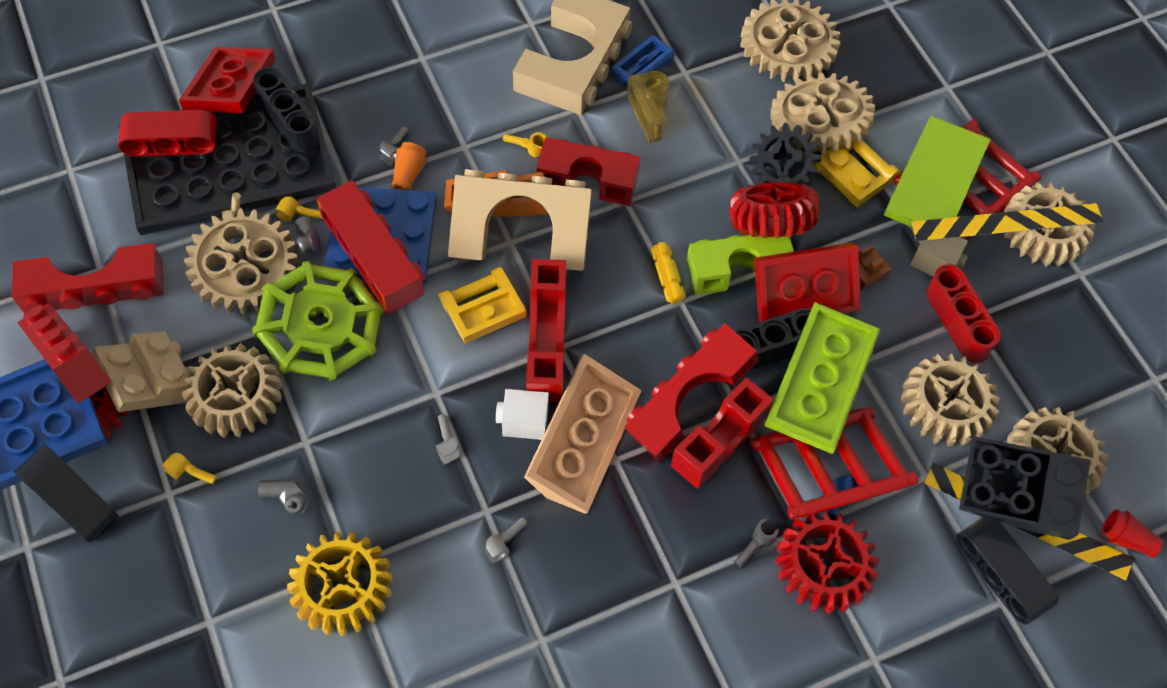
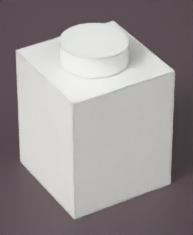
(523, 414)

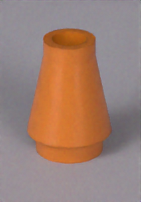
(408, 165)

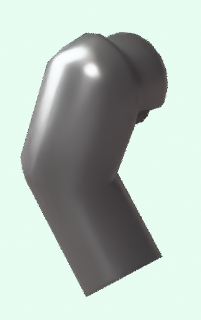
(309, 237)

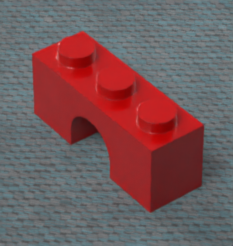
(613, 169)
(711, 446)

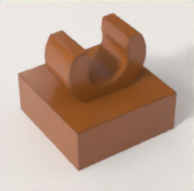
(871, 267)

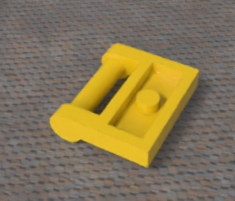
(851, 176)
(486, 312)

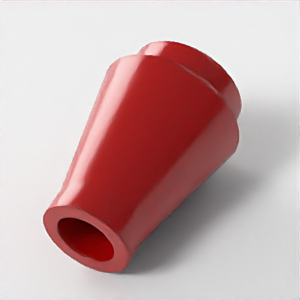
(1129, 532)

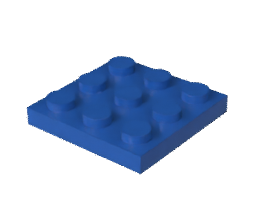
(409, 218)
(39, 412)

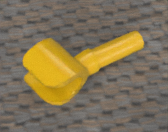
(531, 144)
(289, 207)
(178, 464)

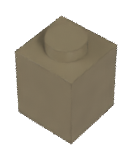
(939, 252)

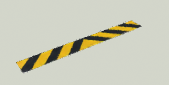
(1006, 222)
(1079, 546)

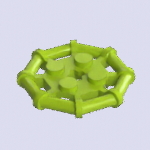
(314, 338)

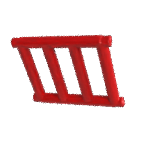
(991, 182)
(832, 497)

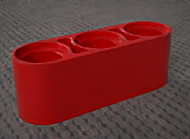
(167, 133)
(962, 328)

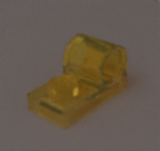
(649, 98)

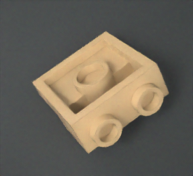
(144, 371)

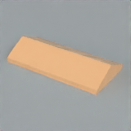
(582, 435)

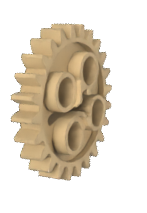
(773, 43)
(825, 108)
(225, 285)

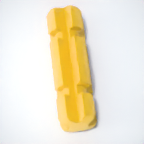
(668, 273)

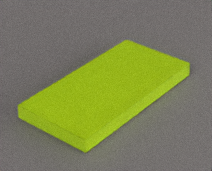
(937, 173)
(823, 378)

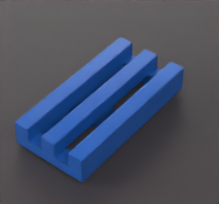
(652, 62)

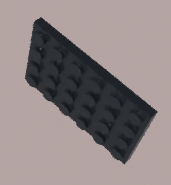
(246, 159)

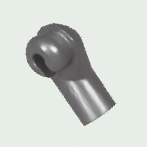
(287, 491)

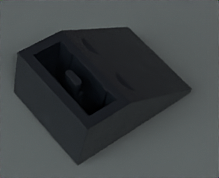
(1025, 487)

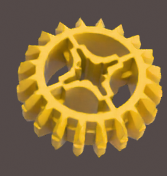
(315, 564)

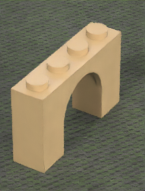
(575, 82)
(479, 196)

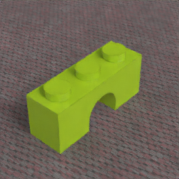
(711, 260)

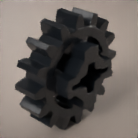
(786, 145)

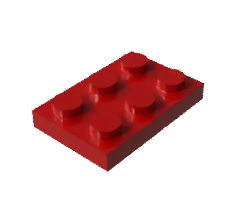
(226, 80)
(808, 276)

